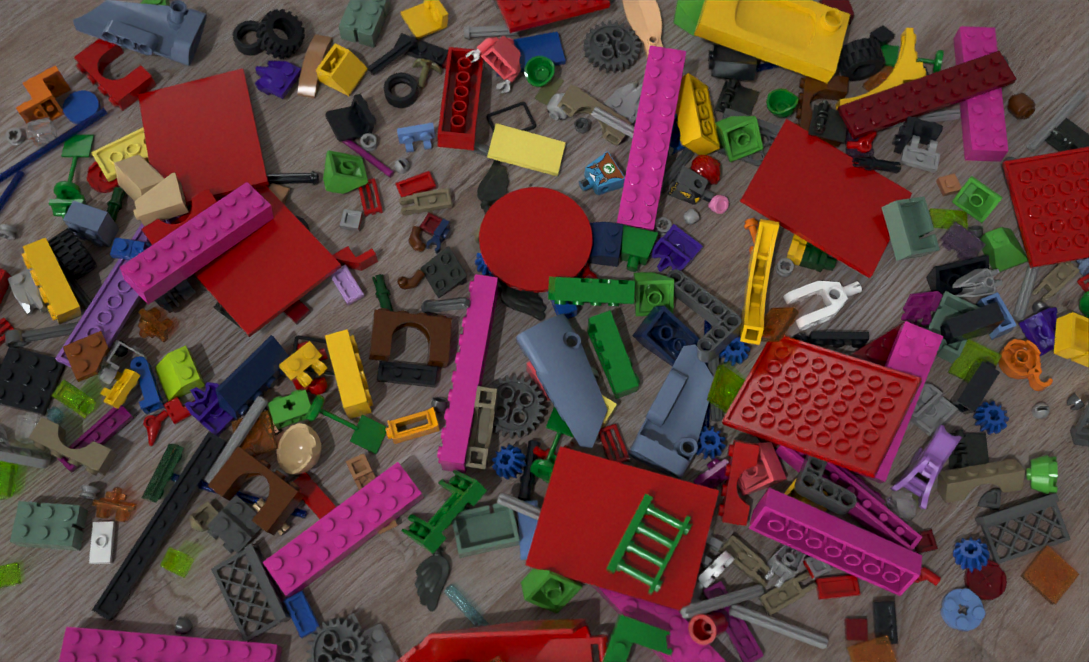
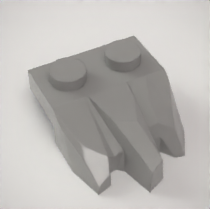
(626, 101)
(27, 292)
(932, 410)

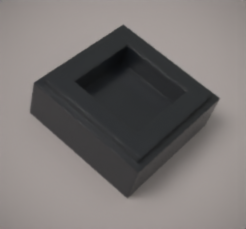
(883, 35)

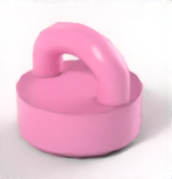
(719, 204)

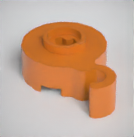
(1028, 367)

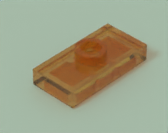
(877, 79)

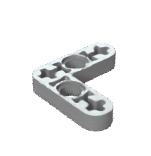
(21, 455)

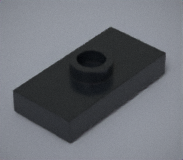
(885, 620)

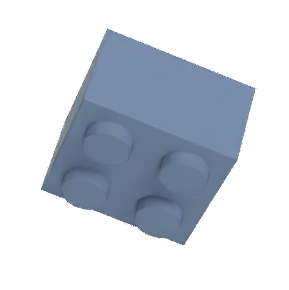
(91, 224)

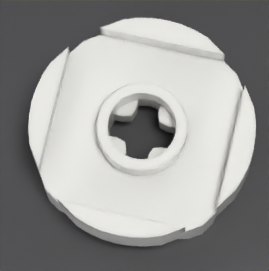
(715, 569)

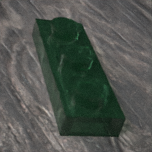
(163, 473)

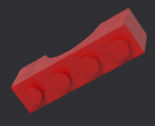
(158, 229)
(743, 456)

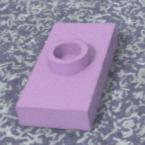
(347, 285)

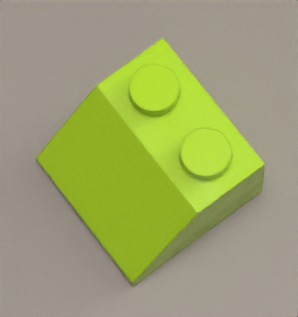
(179, 373)

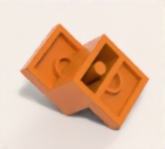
(44, 90)

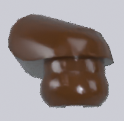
(414, 240)
(409, 283)

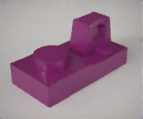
(714, 474)

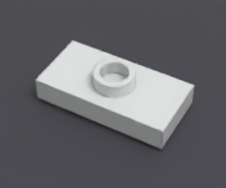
(102, 542)

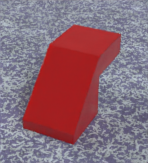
(361, 262)

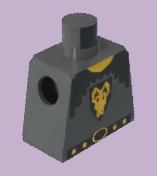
(690, 187)

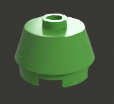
(1043, 474)

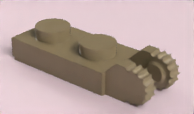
(426, 201)
(1056, 279)
(746, 560)
(785, 595)

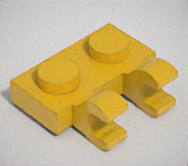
(301, 360)
(125, 382)

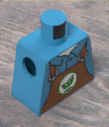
(602, 175)

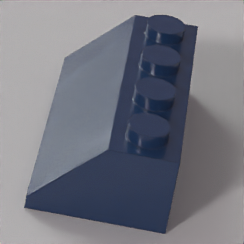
(252, 378)

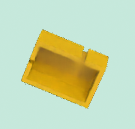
(1072, 338)

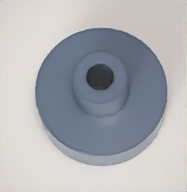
(1083, 266)

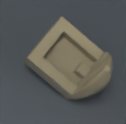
(202, 517)

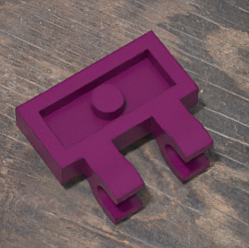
(920, 306)

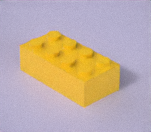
(696, 117)
(53, 284)
(349, 374)

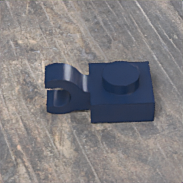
(442, 232)

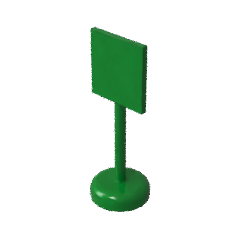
(891, 55)
(74, 147)
(366, 433)
(544, 468)

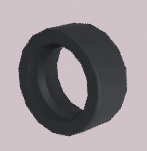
(239, 31)
(398, 78)

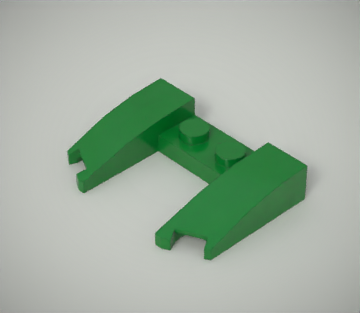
(464, 491)
(629, 631)

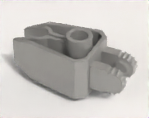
(978, 283)
(785, 564)

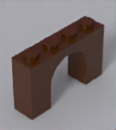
(814, 89)
(435, 329)
(282, 495)

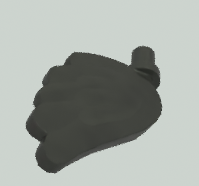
(493, 185)
(522, 301)
(431, 579)

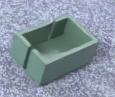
(366, 18)
(906, 223)
(948, 308)
(48, 526)
(484, 532)

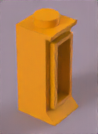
(413, 433)

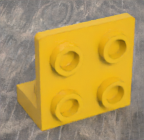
(426, 18)

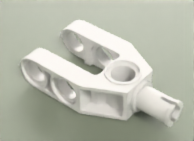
(824, 289)

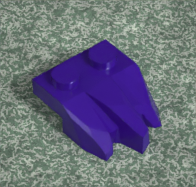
(277, 78)
(675, 249)
(1041, 329)
(207, 410)

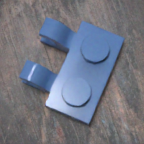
(416, 133)

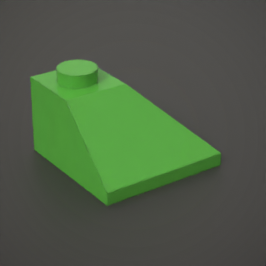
(688, 14)
(739, 136)
(343, 172)
(977, 199)
(1003, 249)
(652, 291)
(548, 589)

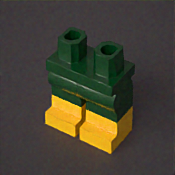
(809, 256)

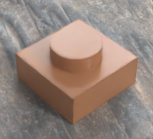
(948, 184)

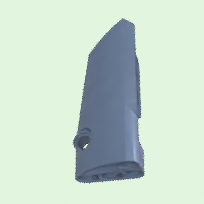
(147, 28)
(565, 376)
(675, 416)

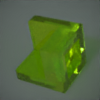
(177, 562)

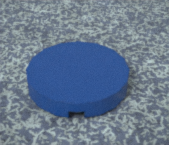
(80, 106)

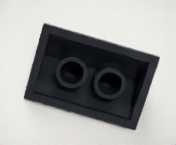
(944, 276)

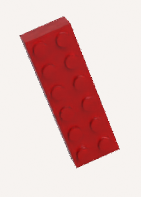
(460, 100)

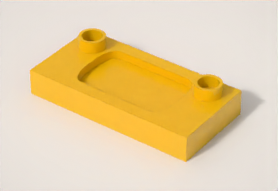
(782, 32)

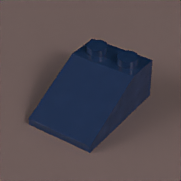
(605, 243)
(664, 334)

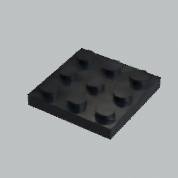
(28, 380)

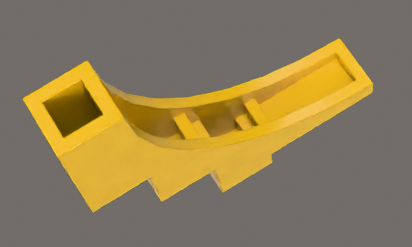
(904, 71)
(756, 287)

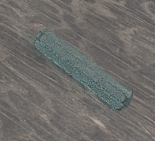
(462, 603)

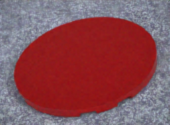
(535, 237)

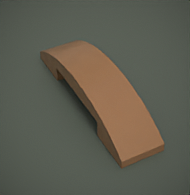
(315, 54)
(362, 476)

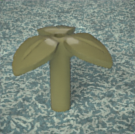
(427, 64)

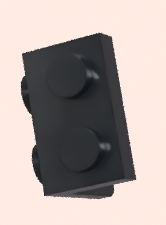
(351, 121)
(915, 126)

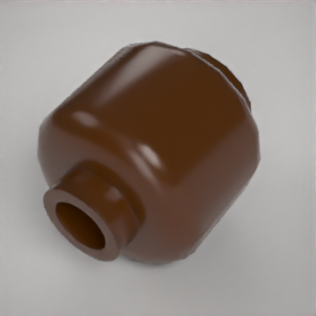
(1021, 106)

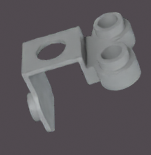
(108, 372)

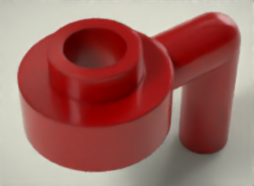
(316, 387)

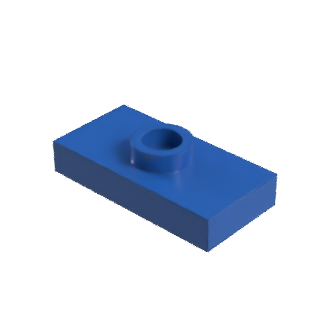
(301, 614)

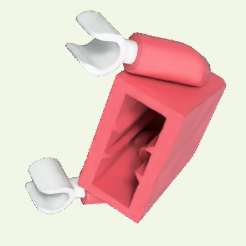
(502, 57)

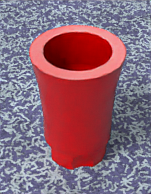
(707, 627)

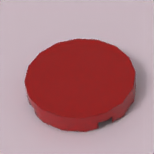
(98, 180)

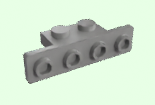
(381, 647)

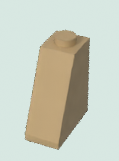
(161, 201)

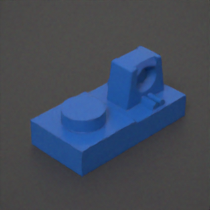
(127, 248)

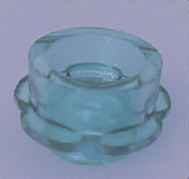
(55, 415)

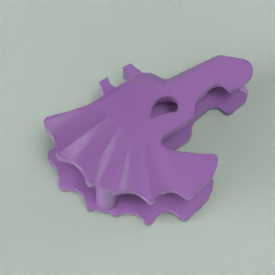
(929, 464)

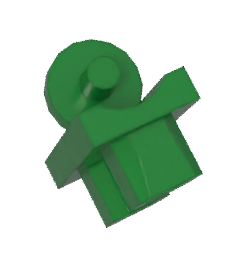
(61, 203)

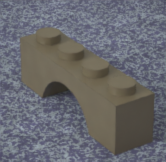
(579, 102)
(482, 428)
(52, 436)
(958, 483)

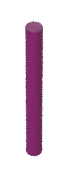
(371, 159)

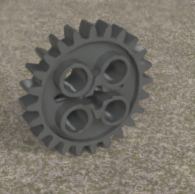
(597, 51)
(530, 411)
(344, 633)

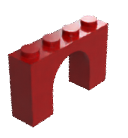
(122, 91)

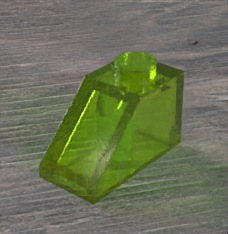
(74, 399)

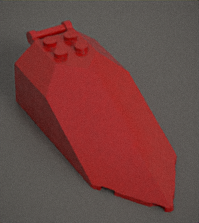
(514, 642)

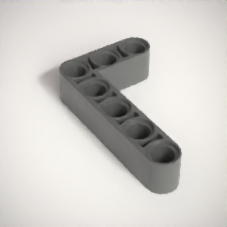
(707, 311)
(818, 483)

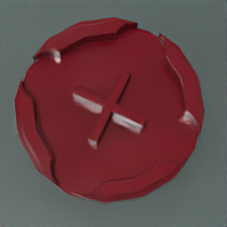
(988, 582)

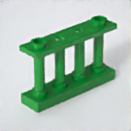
(627, 544)

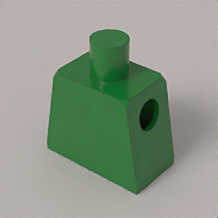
(636, 246)

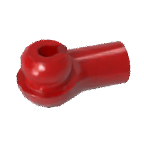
(928, 575)

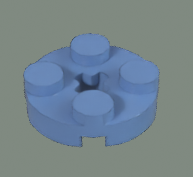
(974, 613)

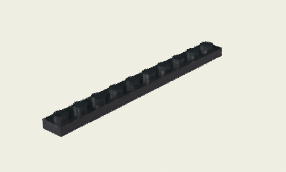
(159, 527)

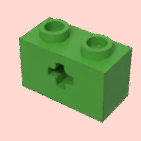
(280, 408)

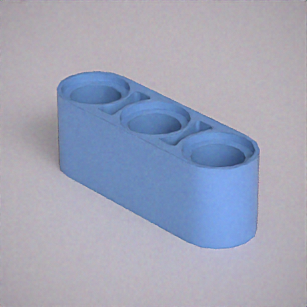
(526, 531)

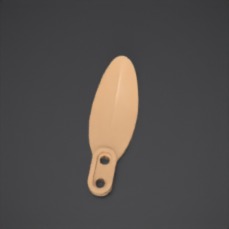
(645, 20)

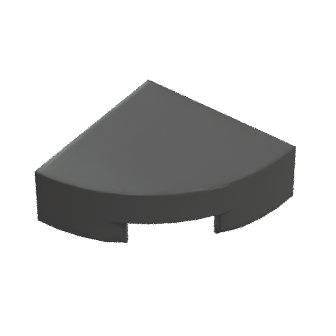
(991, 500)

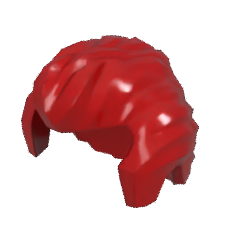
(707, 168)

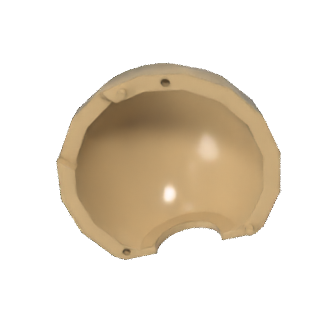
(299, 449)

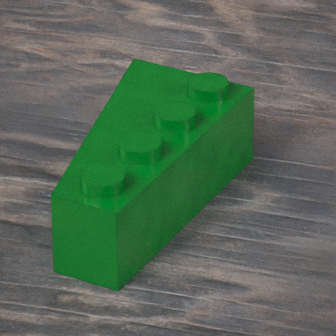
(591, 290)
(612, 354)

